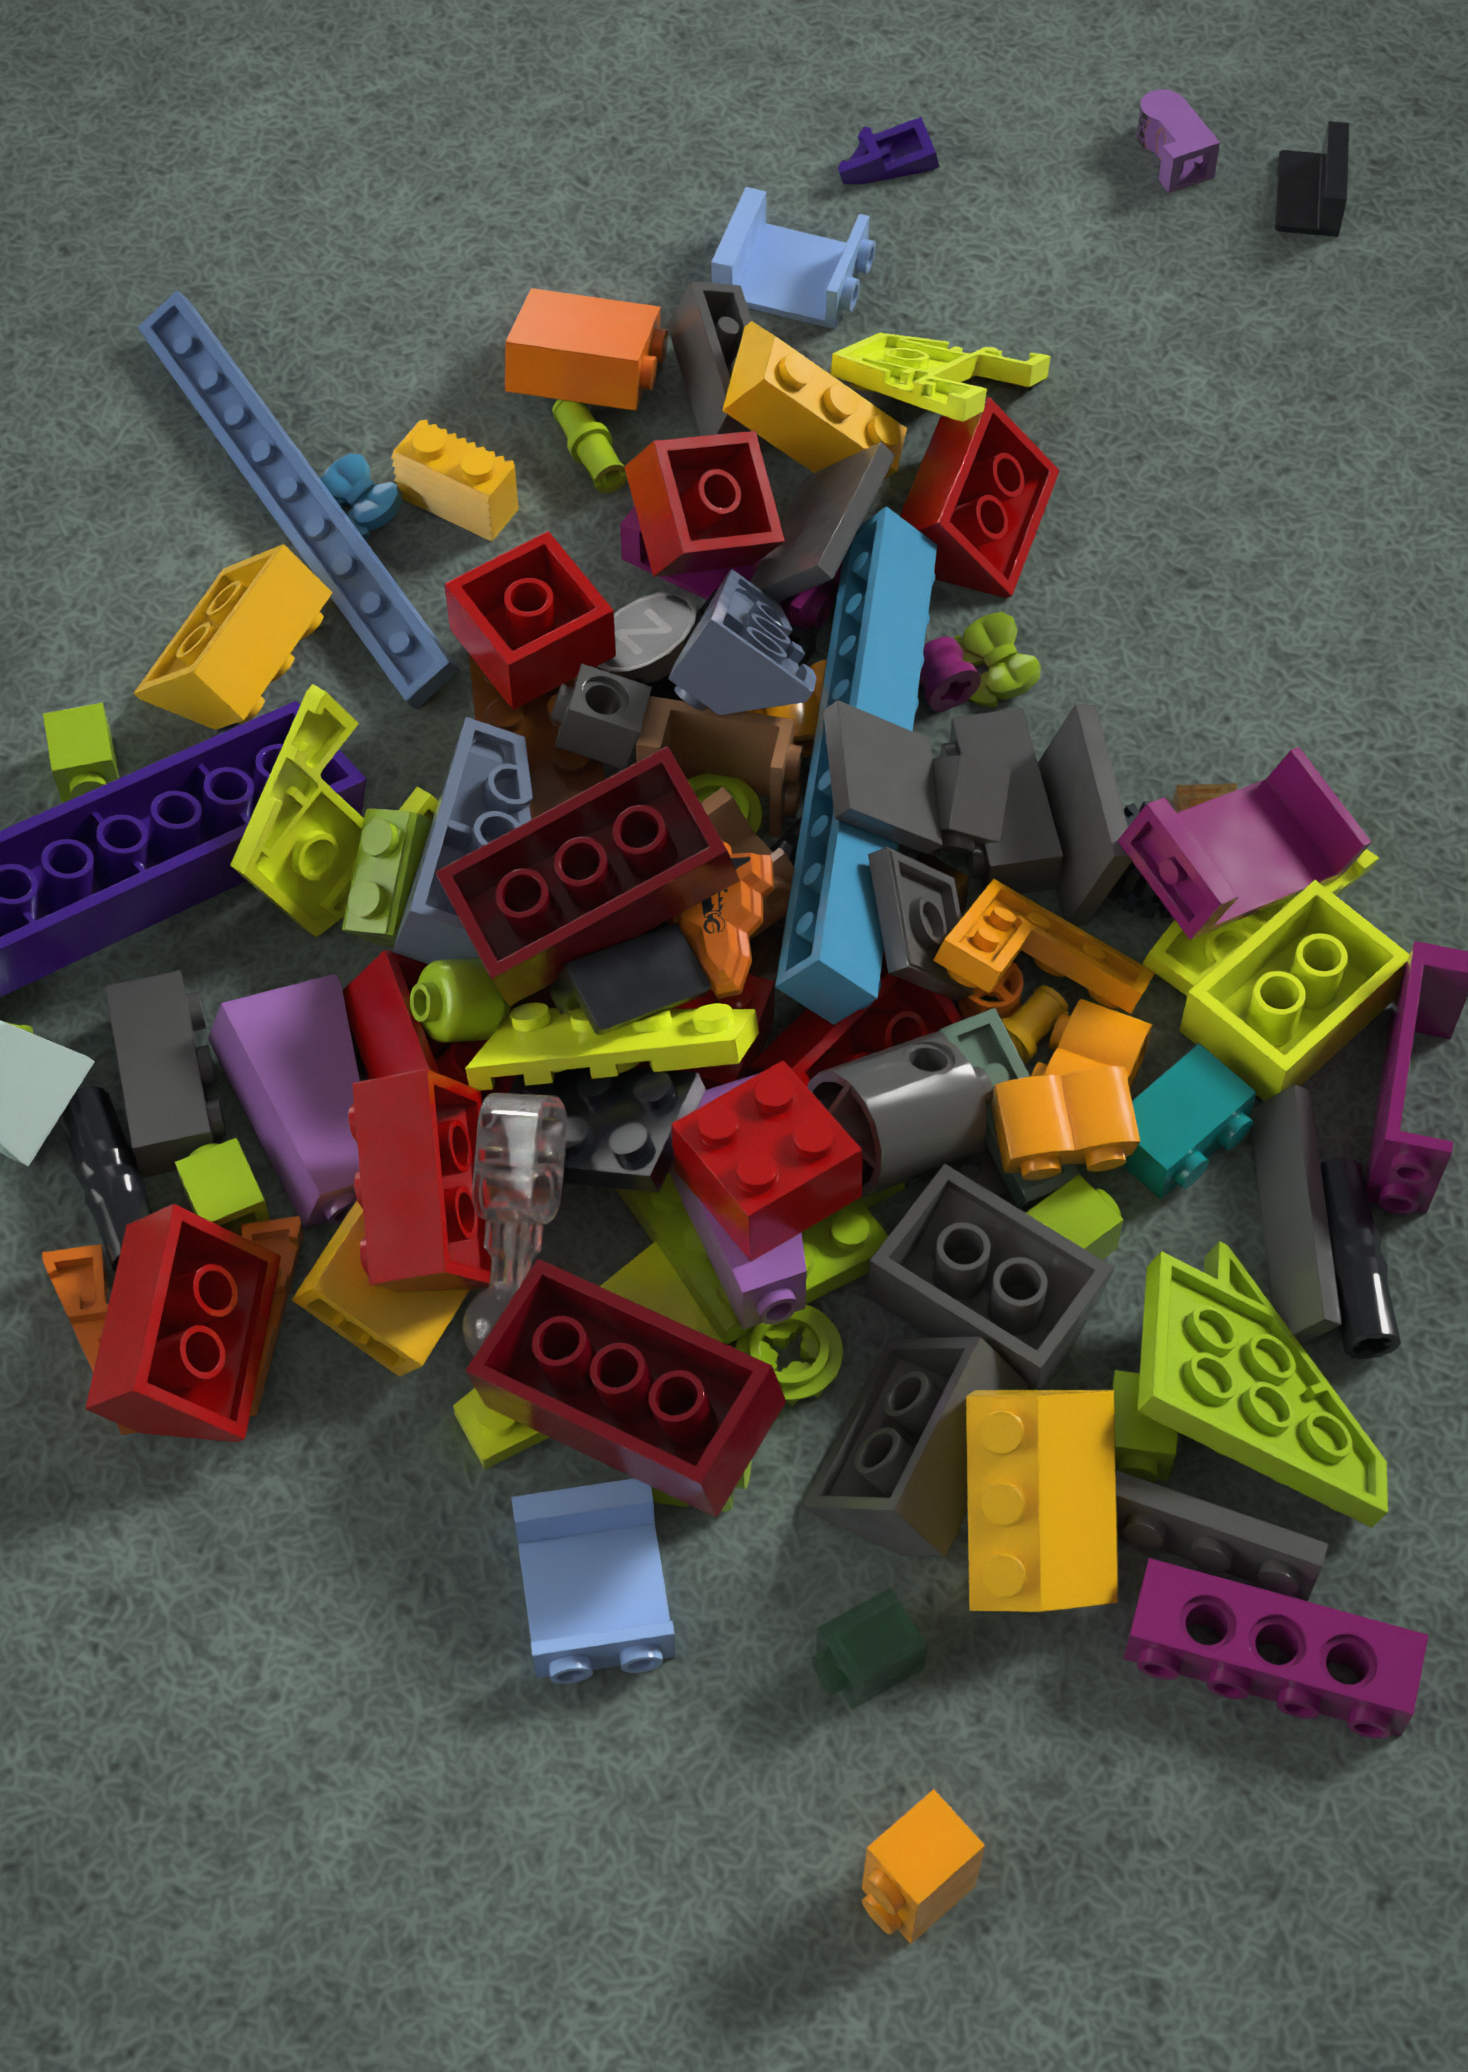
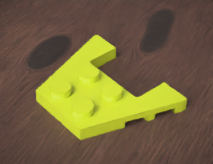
(930, 373)
(302, 832)

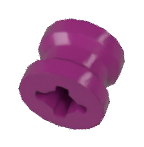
(946, 676)

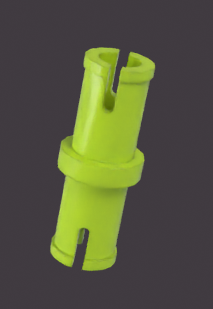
(590, 445)

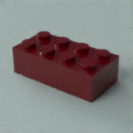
(588, 875)
(628, 1387)

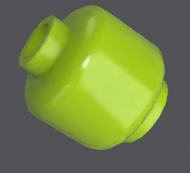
(457, 1001)

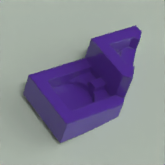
(890, 154)

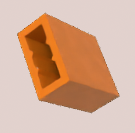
(584, 349)

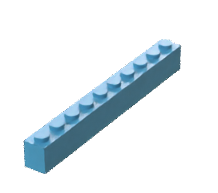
(874, 664)

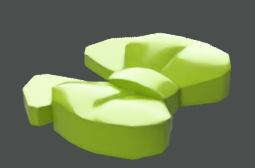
(1009, 672)

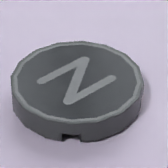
(651, 635)

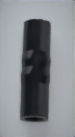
(104, 1166)
(1359, 1266)

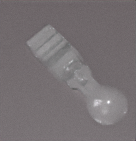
(516, 1193)

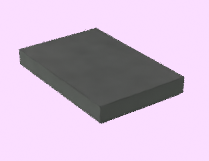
(823, 523)
(1085, 813)

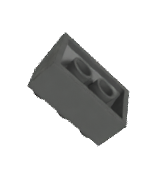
(990, 1272)
(904, 1446)

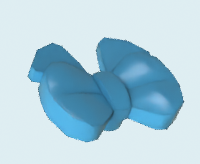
(370, 503)

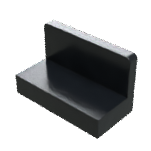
(1314, 186)
(631, 980)

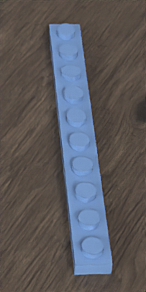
(299, 501)

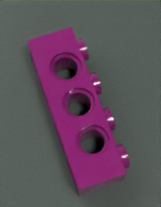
(1312, 1635)

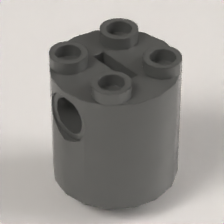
(908, 1108)

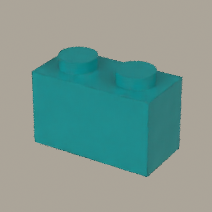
(1186, 1120)

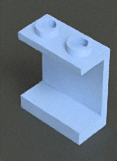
(790, 269)
(593, 1580)

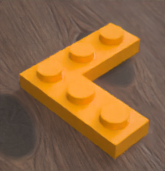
(1008, 922)

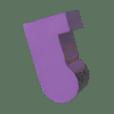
(1178, 139)

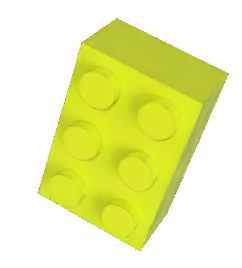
(1294, 992)

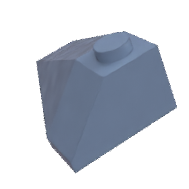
(742, 654)
(479, 802)

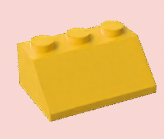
(803, 406)
(237, 640)
(1041, 1499)

